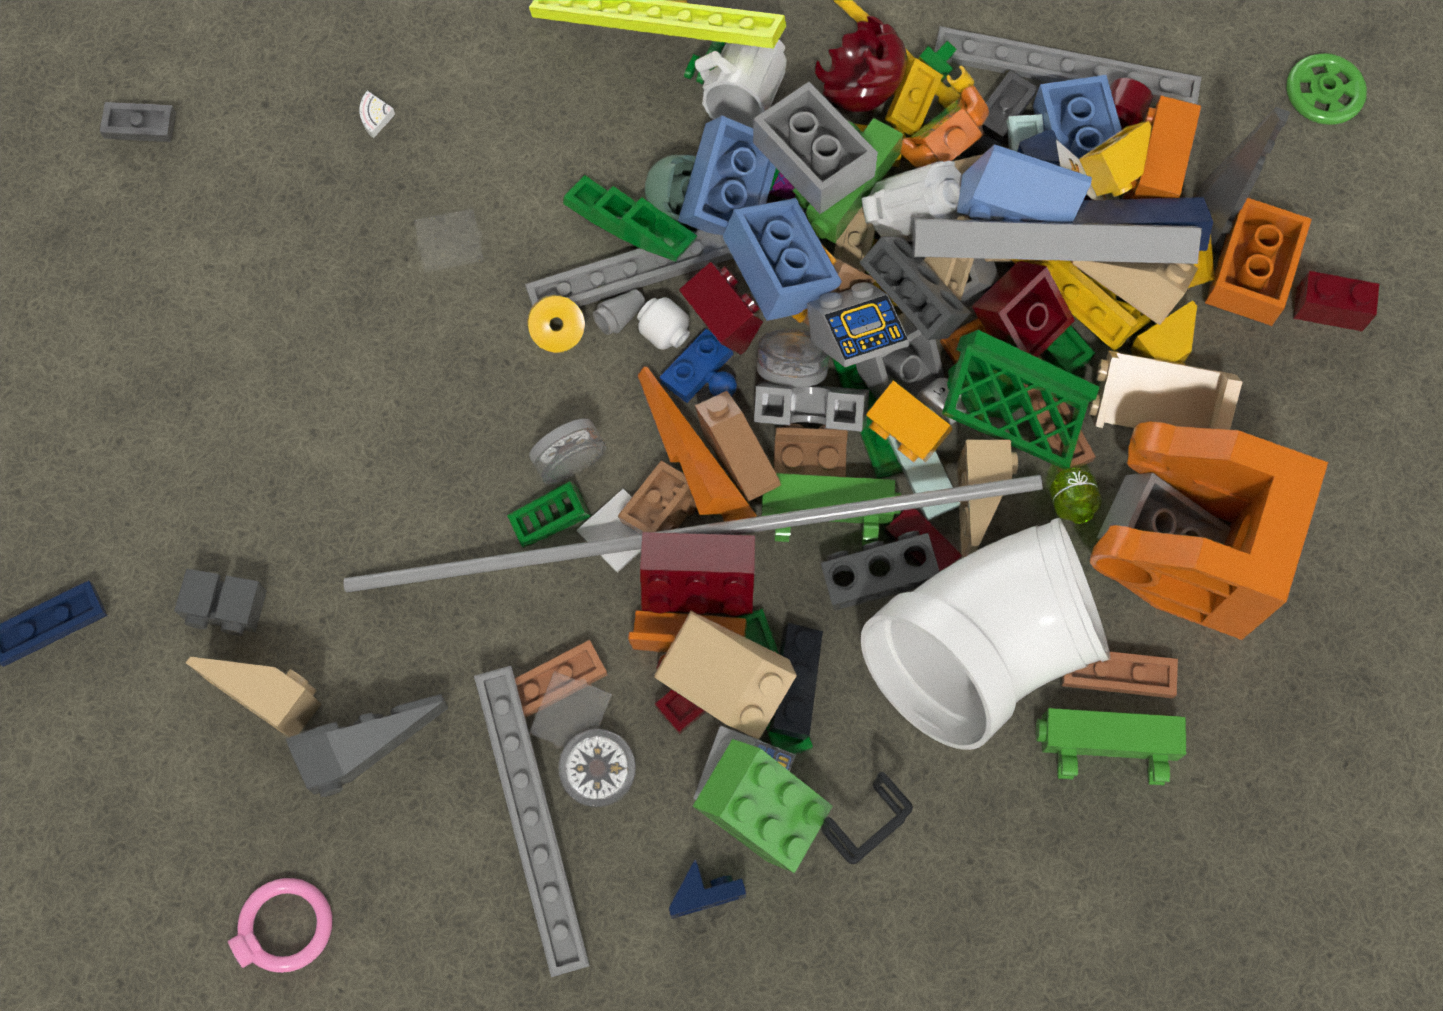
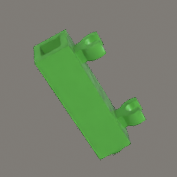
(836, 219)
(815, 491)
(1112, 735)

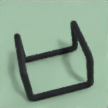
(880, 835)

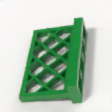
(1022, 369)

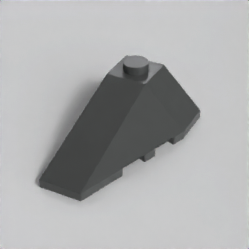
(338, 755)

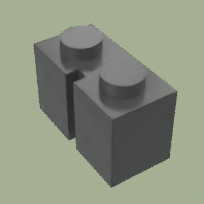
(227, 604)

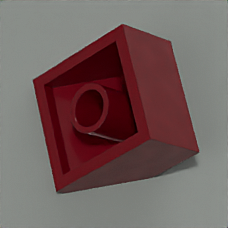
(722, 307)
(1025, 309)

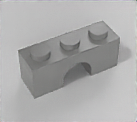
(824, 405)

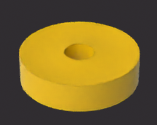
(547, 309)

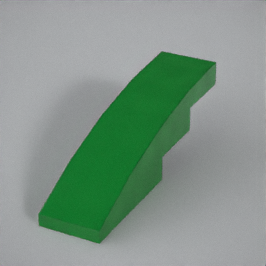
(629, 220)

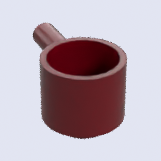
(1130, 101)

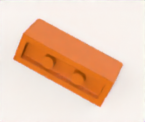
(658, 631)

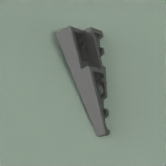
(1234, 178)

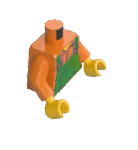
(950, 130)

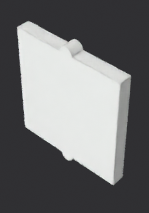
(606, 525)

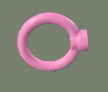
(246, 945)

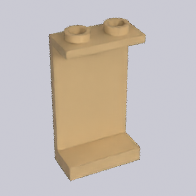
(1162, 391)

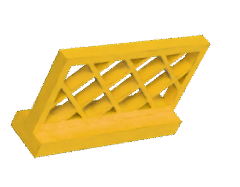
(1094, 303)

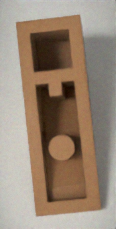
(736, 445)

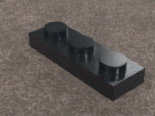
(795, 711)

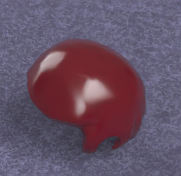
(865, 67)

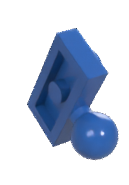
(700, 366)

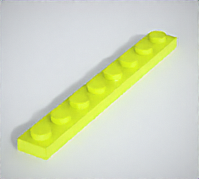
(669, 19)

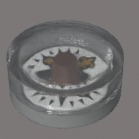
(791, 358)
(567, 451)
(597, 768)

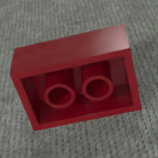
(697, 573)

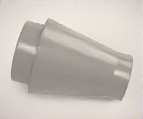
(617, 312)

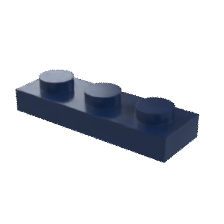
(49, 622)

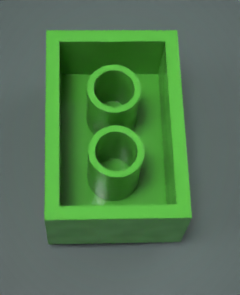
(763, 805)

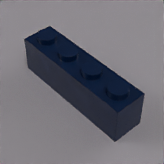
(1150, 212)

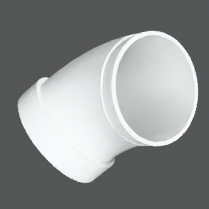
(985, 635)

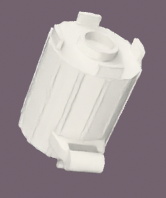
(742, 80)
(912, 195)

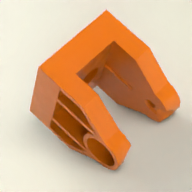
(1237, 478)

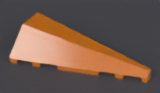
(705, 477)

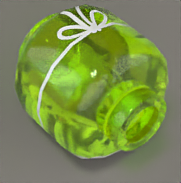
(1075, 495)

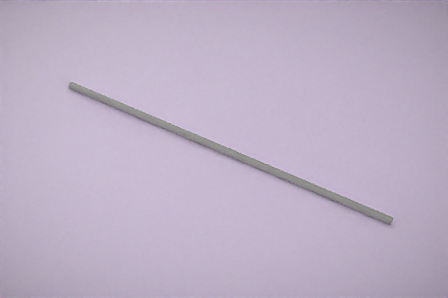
(732, 527)

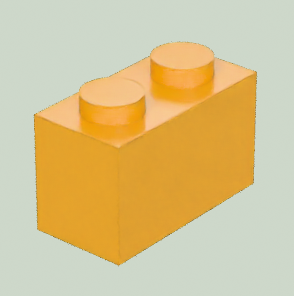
(908, 422)

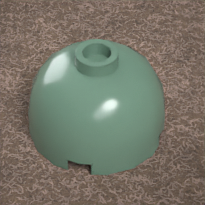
(668, 183)

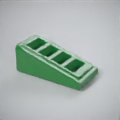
(543, 503)

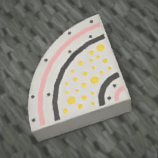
(374, 113)

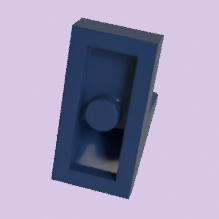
(694, 898)

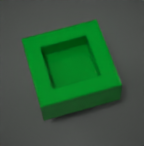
(939, 59)

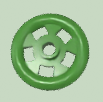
(1333, 64)

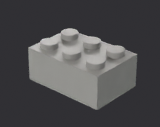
(814, 147)

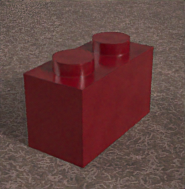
(1336, 301)

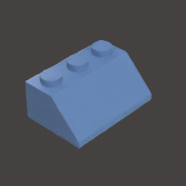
(1078, 112)
(725, 176)
(1020, 188)
(780, 257)

